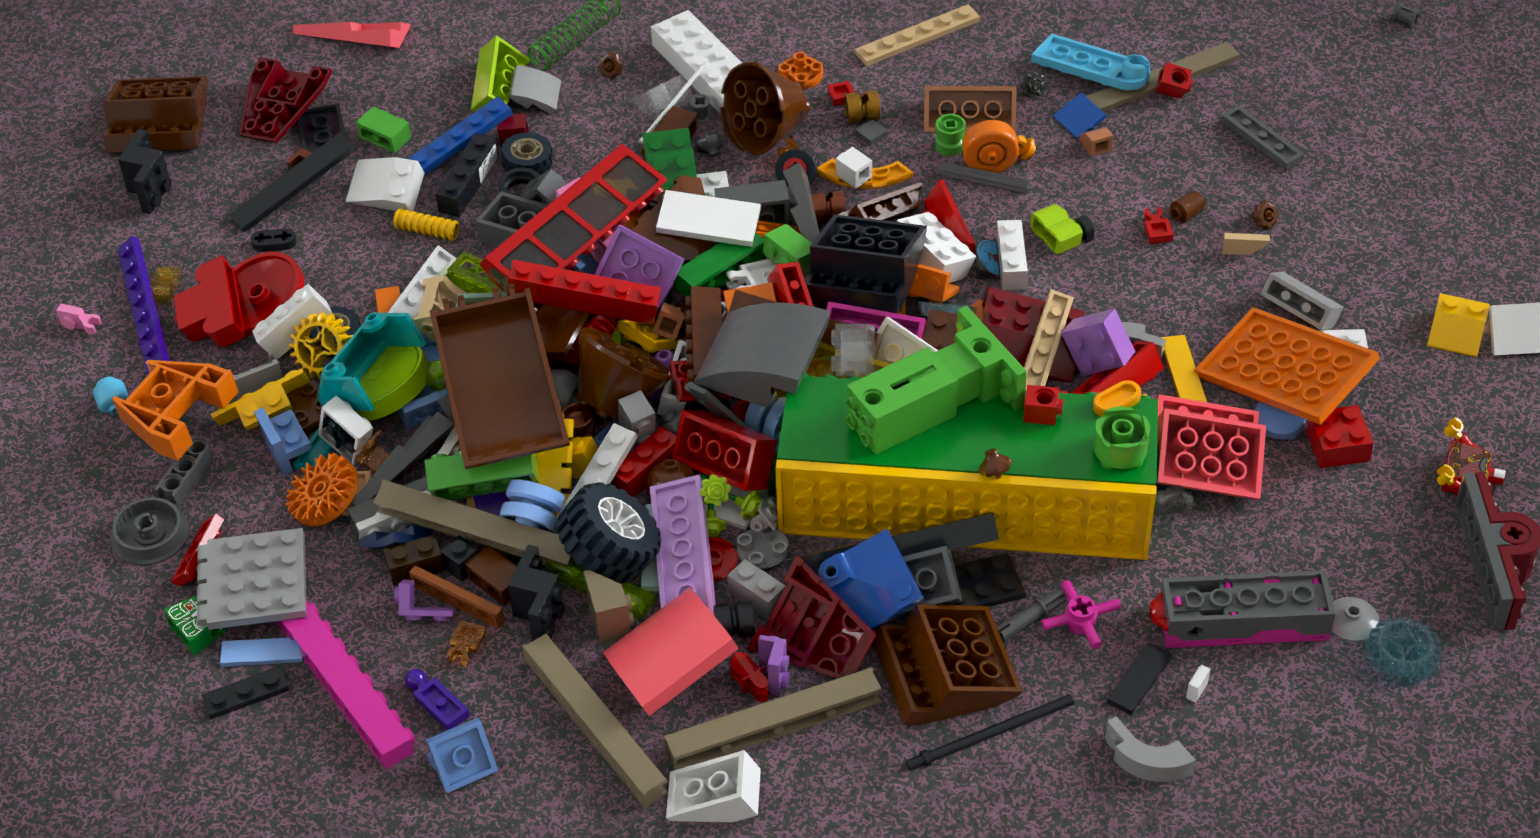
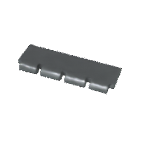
(712, 403)

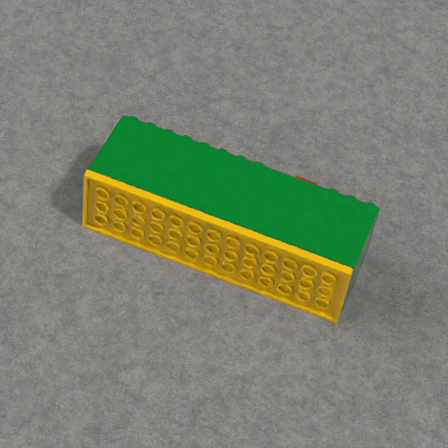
(1046, 503)

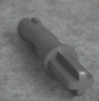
(1039, 609)

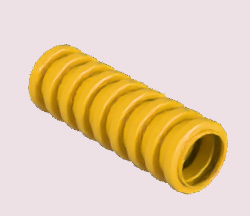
(426, 224)

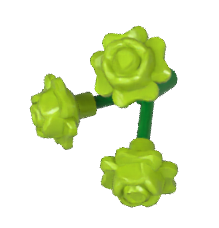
(714, 490)

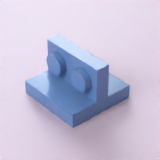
(283, 437)
(461, 755)

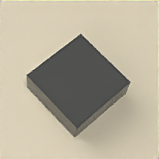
(871, 132)

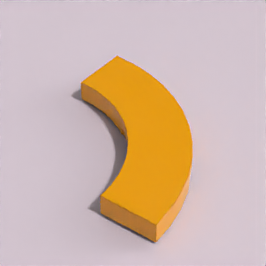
(881, 177)

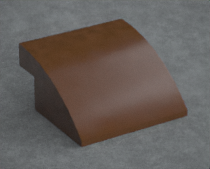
(164, 107)
(945, 663)

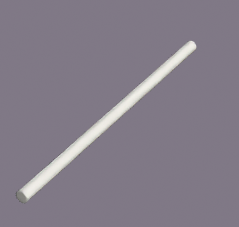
(676, 98)

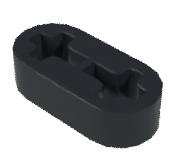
(273, 240)

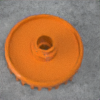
(323, 490)

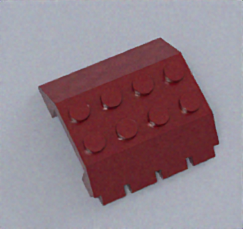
(1014, 323)

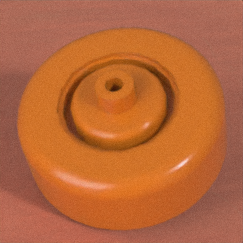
(990, 146)

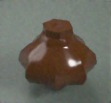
(610, 65)
(1265, 214)
(994, 464)

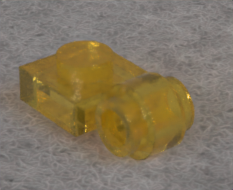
(165, 277)

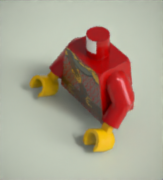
(1465, 458)

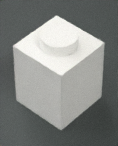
(853, 167)

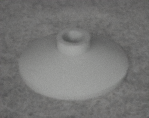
(1354, 626)

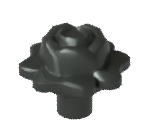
(1033, 84)

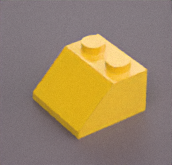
(1458, 325)

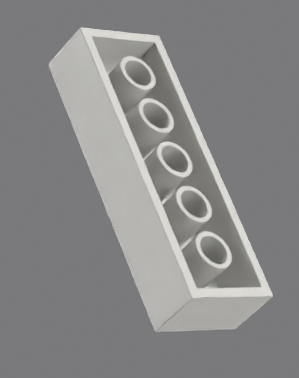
(689, 44)

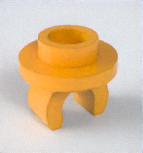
(1027, 147)

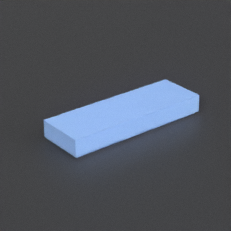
(259, 652)

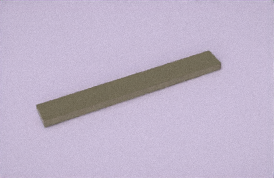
(1198, 63)

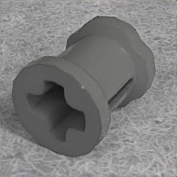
(1406, 14)
(700, 106)

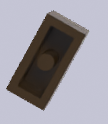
(419, 552)

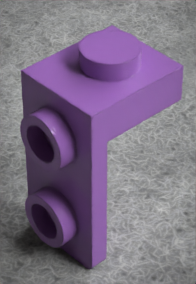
(405, 597)

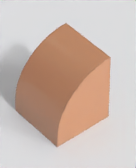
(1097, 141)
(668, 322)

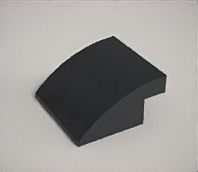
(865, 262)

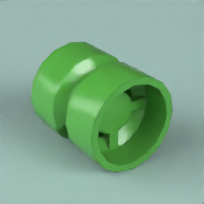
(949, 134)

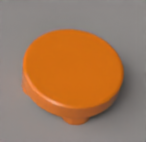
(803, 69)

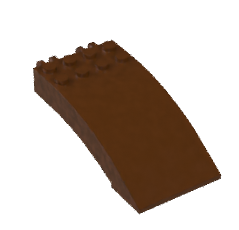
(498, 378)

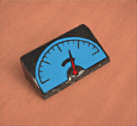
(986, 258)

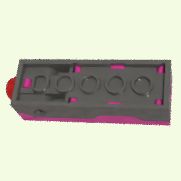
(1244, 609)

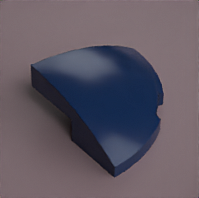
(384, 540)

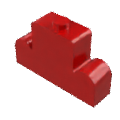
(211, 306)

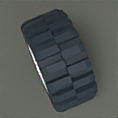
(609, 532)

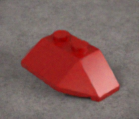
(944, 208)

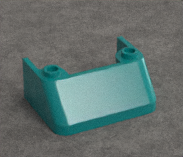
(360, 352)

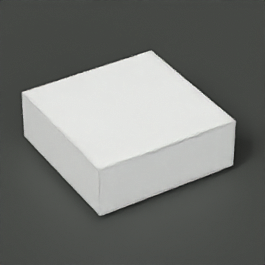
(1198, 683)

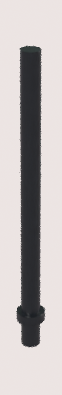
(926, 758)

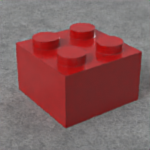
(1340, 438)

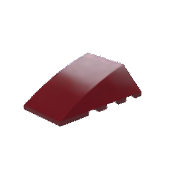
(817, 625)

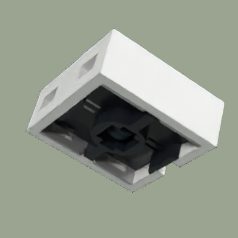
(344, 429)

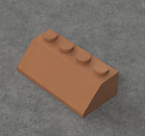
(971, 103)

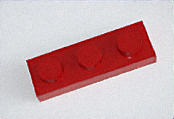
(187, 571)

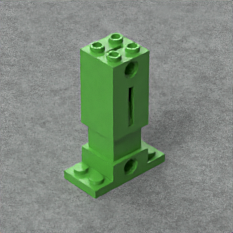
(930, 386)

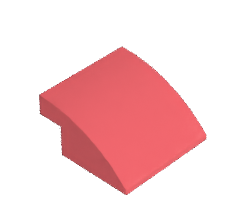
(1210, 447)
(670, 651)

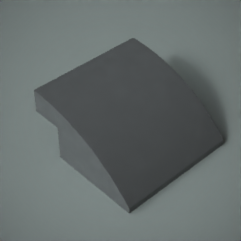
(763, 350)

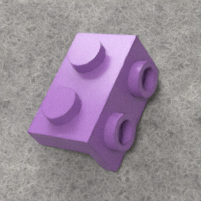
(775, 659)

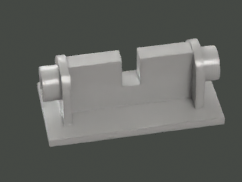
(767, 514)

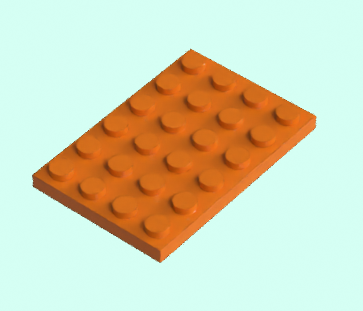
(1287, 365)

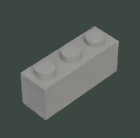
(1302, 300)

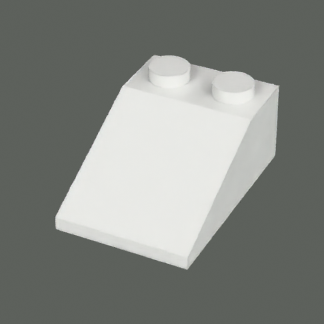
(386, 183)
(715, 790)

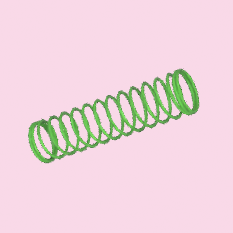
(545, 55)

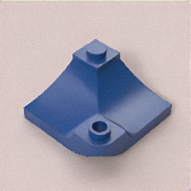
(873, 580)

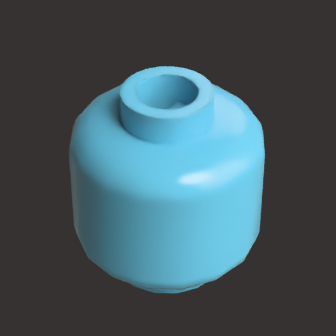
(106, 390)

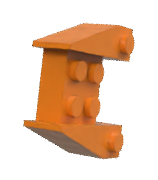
(166, 395)

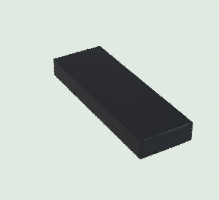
(1139, 678)

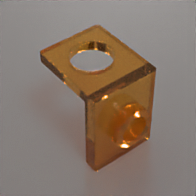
(373, 455)

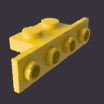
(271, 397)

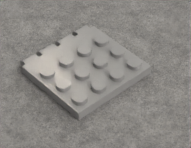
(251, 579)

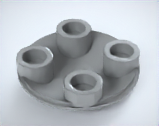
(763, 548)

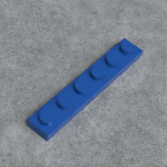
(461, 134)

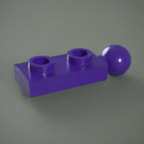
(436, 699)

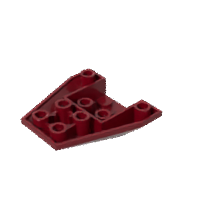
(278, 98)

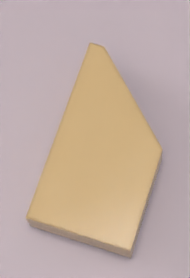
(1243, 243)

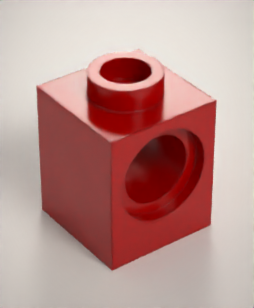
(1166, 84)
(1042, 405)

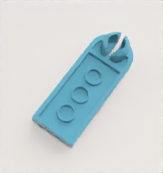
(1093, 63)

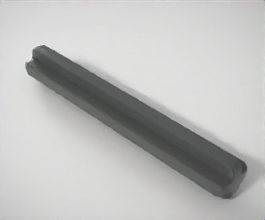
(984, 177)

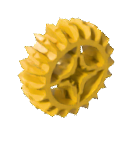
(302, 341)

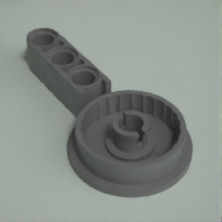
(161, 516)

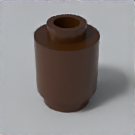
(1187, 206)

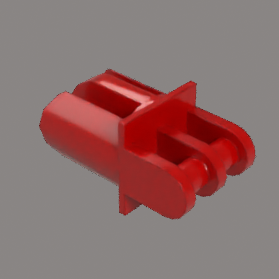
(749, 676)

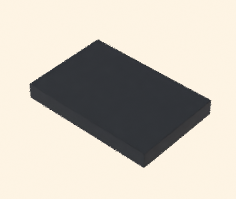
(319, 126)

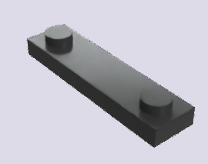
(1262, 137)

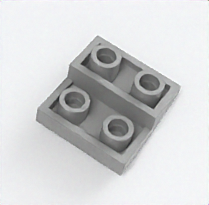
(535, 87)

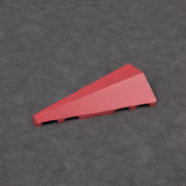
(376, 34)

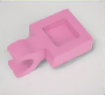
(74, 317)

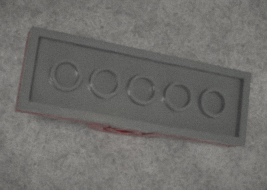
(1500, 548)

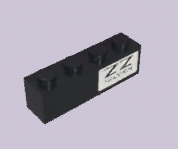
(467, 175)

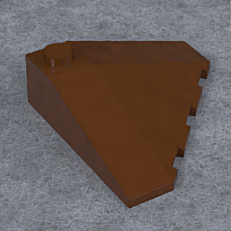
(682, 246)

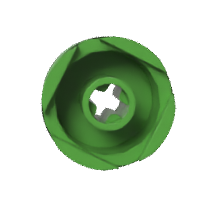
(1121, 438)

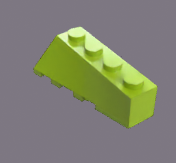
(495, 72)

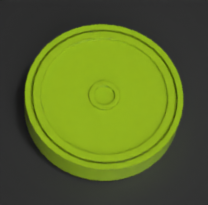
(394, 380)

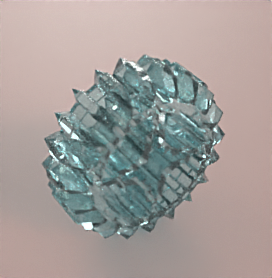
(1387, 654)

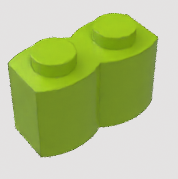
(1056, 228)

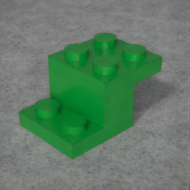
(670, 154)

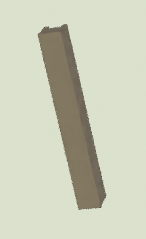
(469, 523)
(772, 719)
(595, 720)

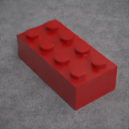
(724, 449)

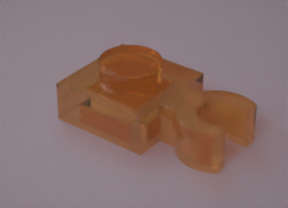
(465, 639)

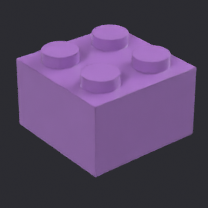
(1098, 342)

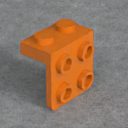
(932, 284)

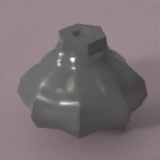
(710, 143)

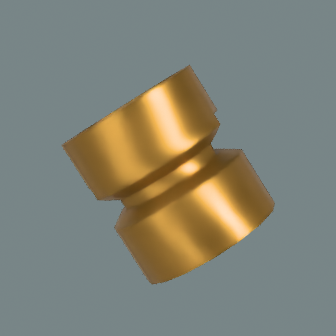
(862, 106)

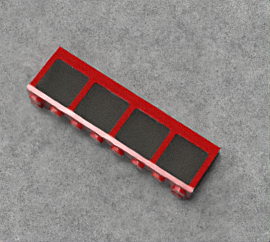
(579, 216)

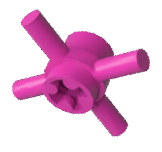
(1081, 614)

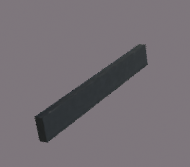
(951, 534)

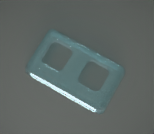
(924, 308)

